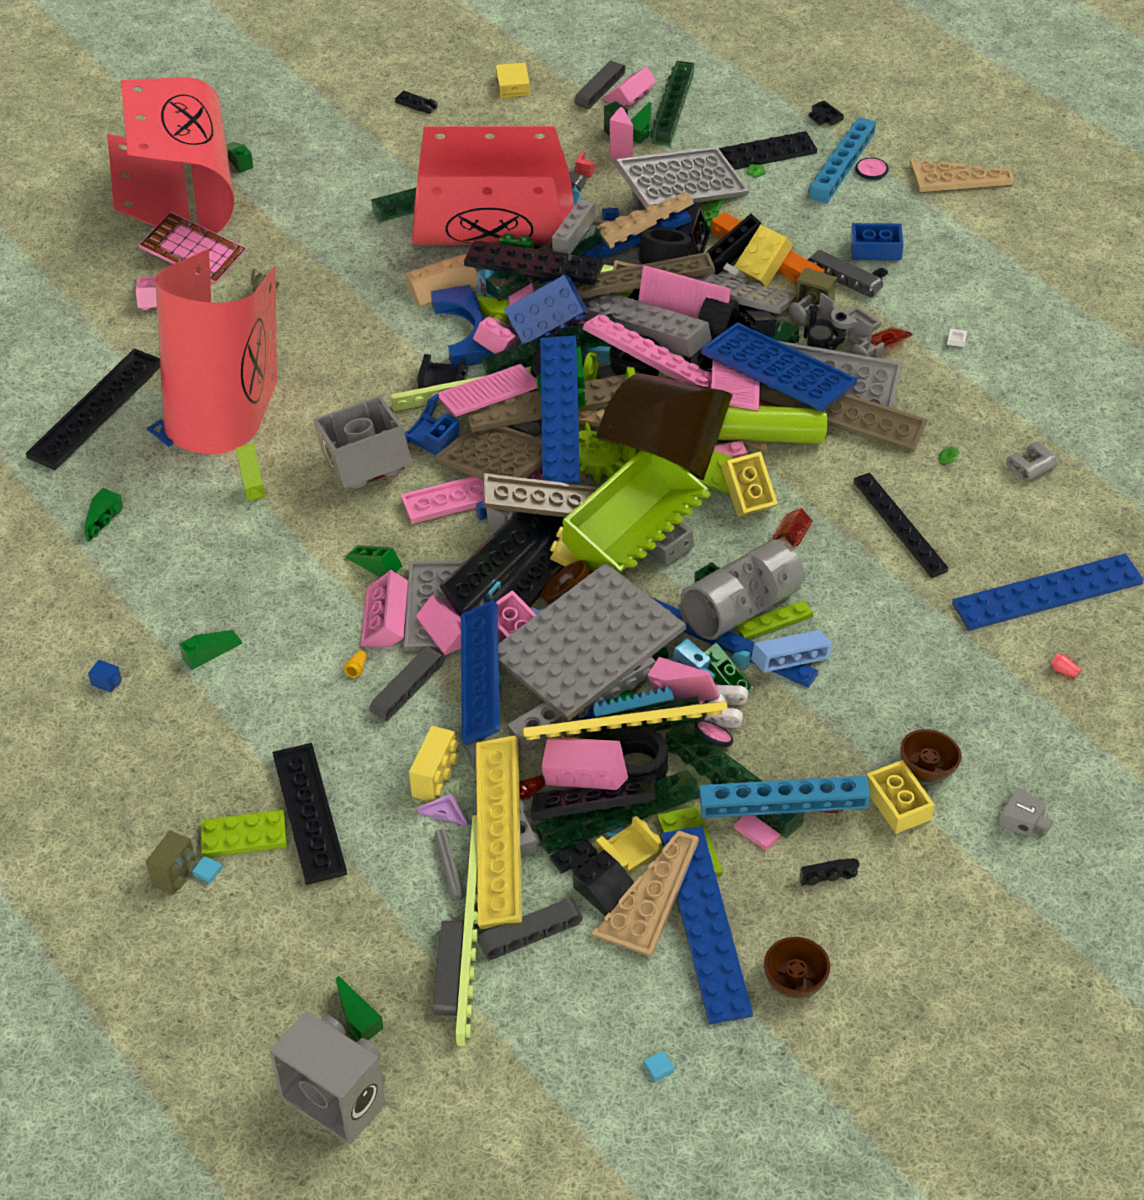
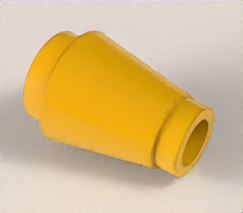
(355, 665)

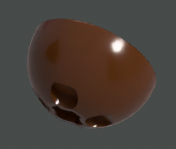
(565, 580)
(930, 755)
(796, 967)

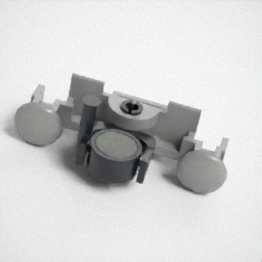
(834, 321)

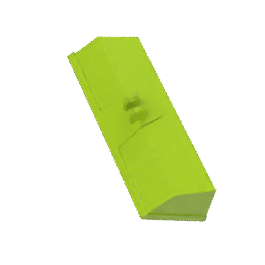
(631, 512)

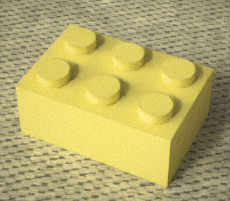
(764, 255)
(749, 484)
(433, 764)
(899, 797)

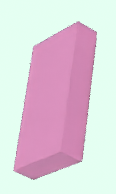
(757, 831)

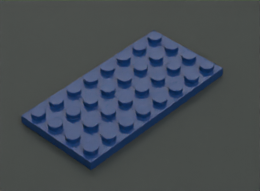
(779, 366)

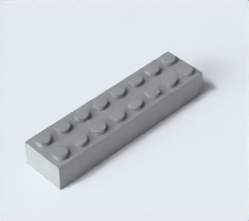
(670, 329)

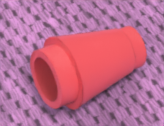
(1065, 665)

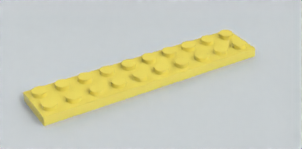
(631, 719)
(498, 833)

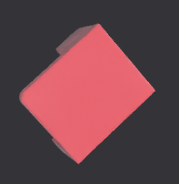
(584, 166)

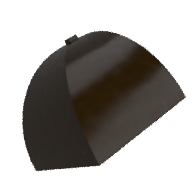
(666, 420)

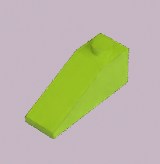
(250, 472)

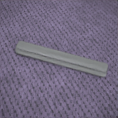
(448, 865)

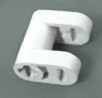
(734, 696)

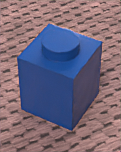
(105, 676)

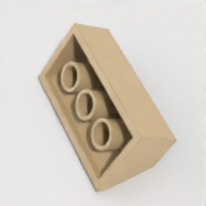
(439, 276)

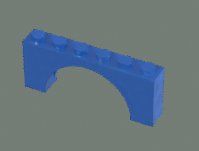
(461, 302)

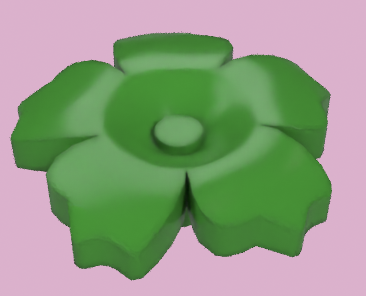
(756, 170)
(948, 454)

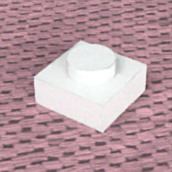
(733, 272)
(957, 337)

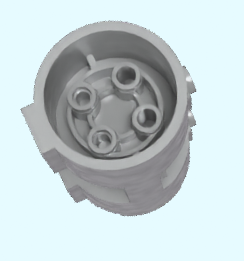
(741, 589)

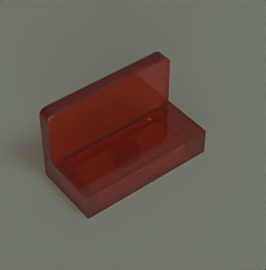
(793, 527)

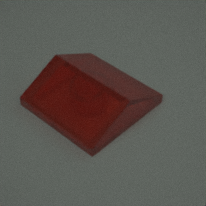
(890, 336)

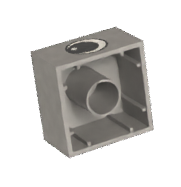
(363, 442)
(329, 1075)

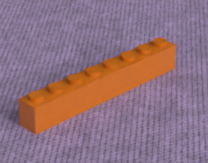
(791, 266)

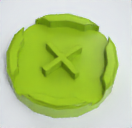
(590, 367)

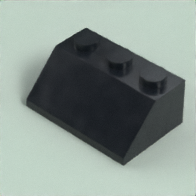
(697, 230)

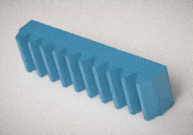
(635, 703)

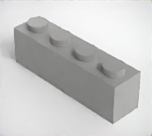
(574, 227)

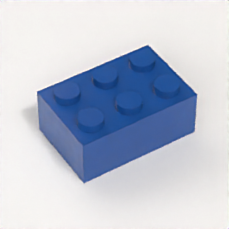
(876, 241)

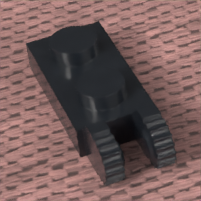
(416, 102)
(829, 871)

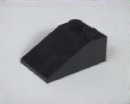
(602, 882)

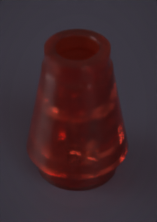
(531, 786)

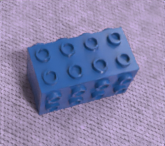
(547, 310)

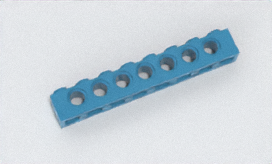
(842, 160)
(784, 796)

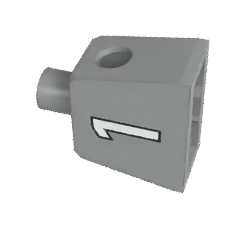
(1024, 814)

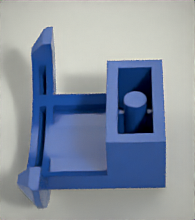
(433, 433)

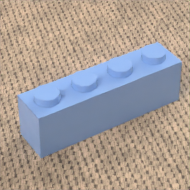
(791, 651)

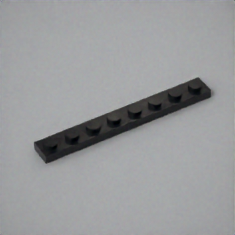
(901, 525)

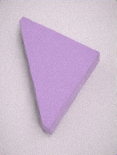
(443, 809)

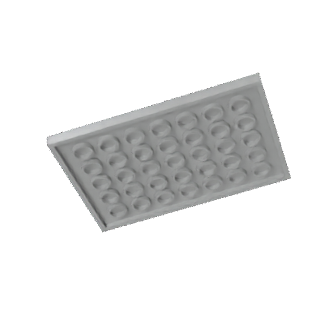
(587, 641)

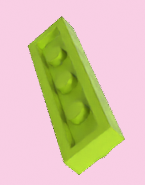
(775, 620)

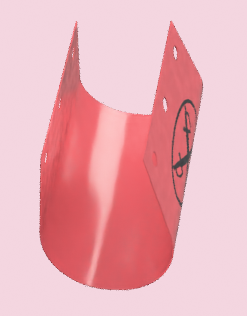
(179, 128)
(490, 187)
(214, 358)

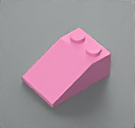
(146, 293)
(496, 335)
(682, 680)

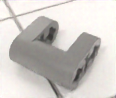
(1042, 462)

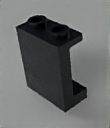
(438, 373)

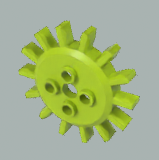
(598, 456)

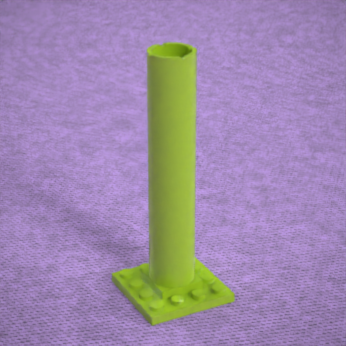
(764, 425)

